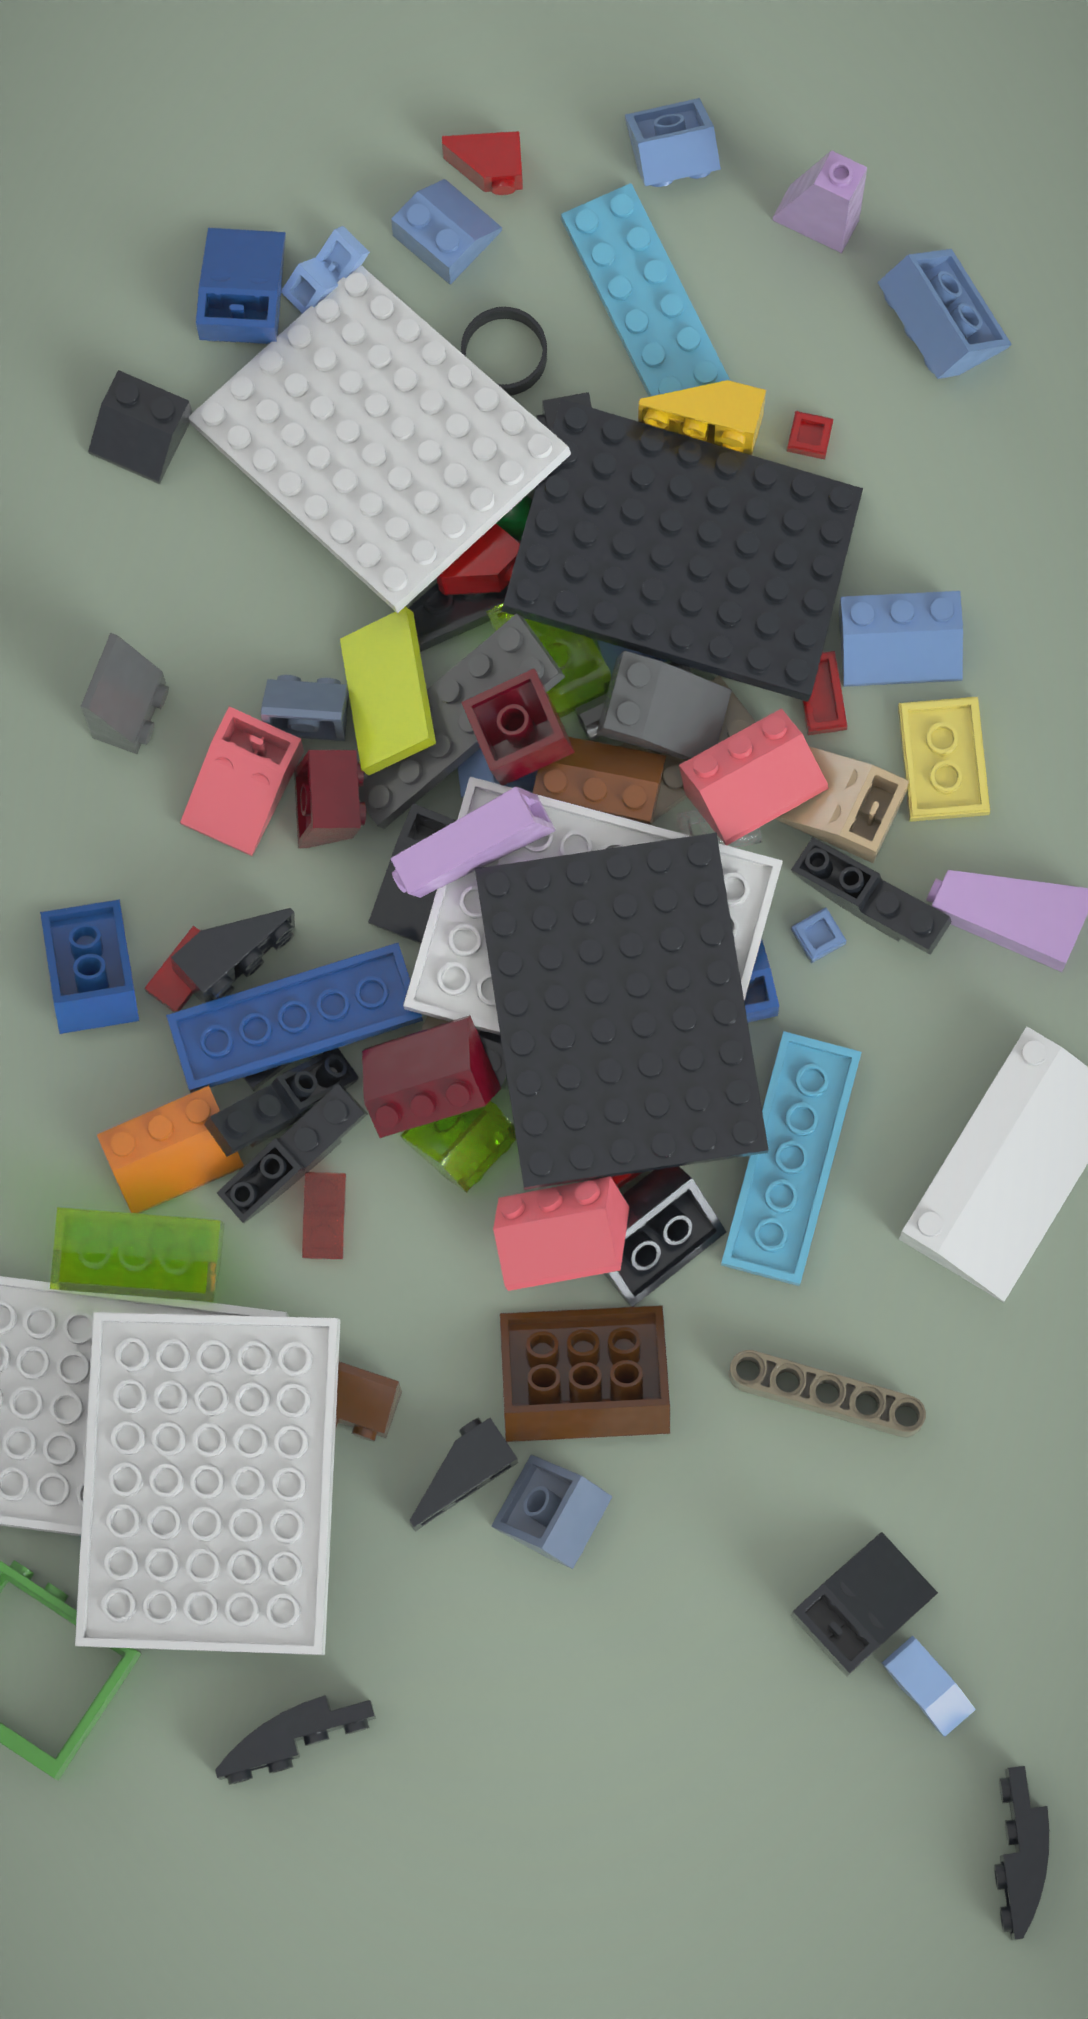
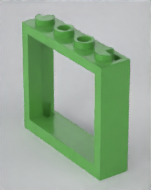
(55, 1600)

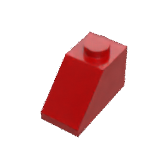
(487, 160)
(483, 566)

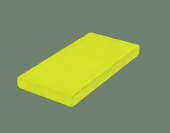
(387, 691)

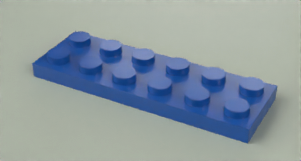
(292, 1018)

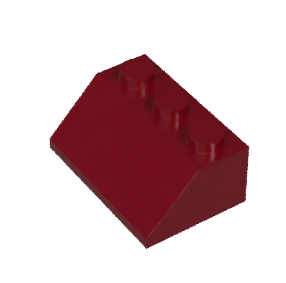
(427, 1077)

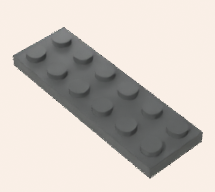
(498, 659)

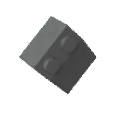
(123, 696)
(662, 707)

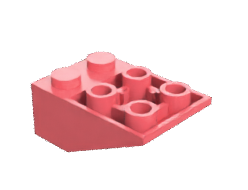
(242, 781)

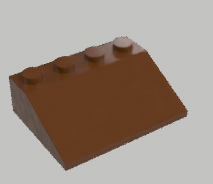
(584, 1373)

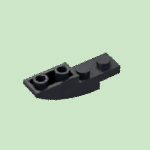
(870, 897)
(280, 1103)
(293, 1154)
(275, 1741)
(1022, 1872)

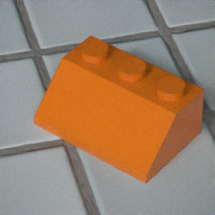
(167, 1152)

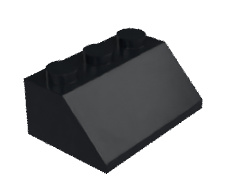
(664, 1231)

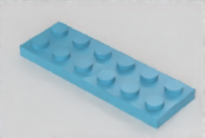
(642, 293)
(788, 1183)

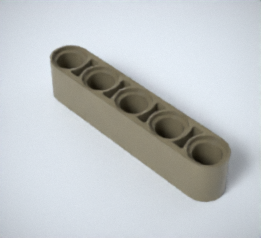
(847, 1388)

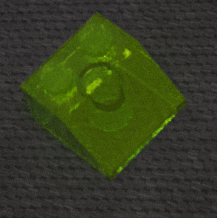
(464, 1143)

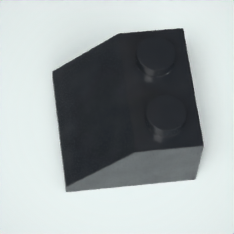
(139, 426)

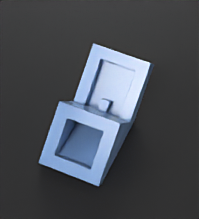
(319, 276)
(928, 1686)

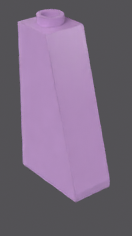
(825, 201)
(472, 842)
(1015, 913)

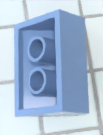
(943, 312)
(901, 638)

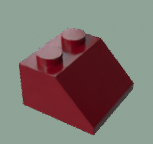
(517, 727)
(328, 797)

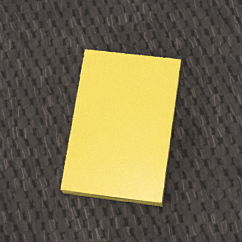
(943, 759)

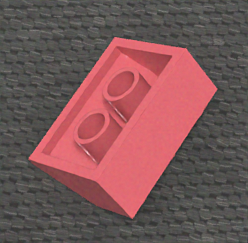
(752, 777)
(560, 1233)

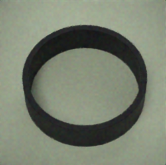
(517, 315)

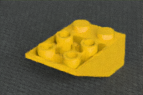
(715, 413)

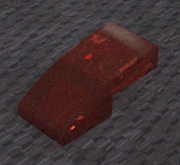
(324, 1215)

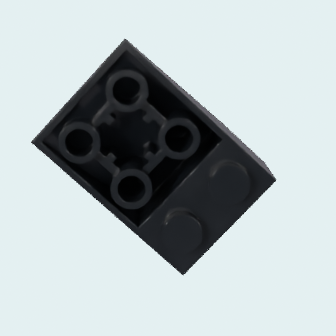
(397, 910)
(227, 951)
(863, 1604)

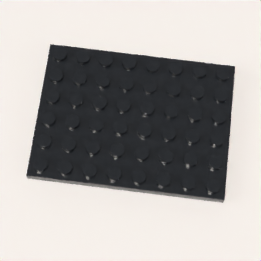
(684, 551)
(621, 1011)

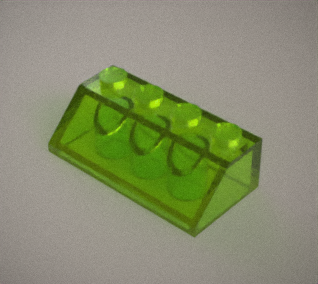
(136, 1254)

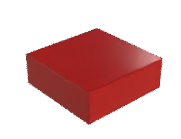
(810, 435)

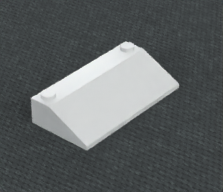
(1008, 1169)

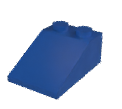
(89, 966)

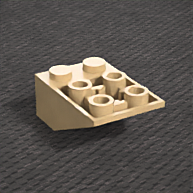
(855, 807)

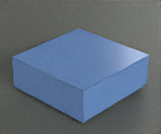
(818, 935)

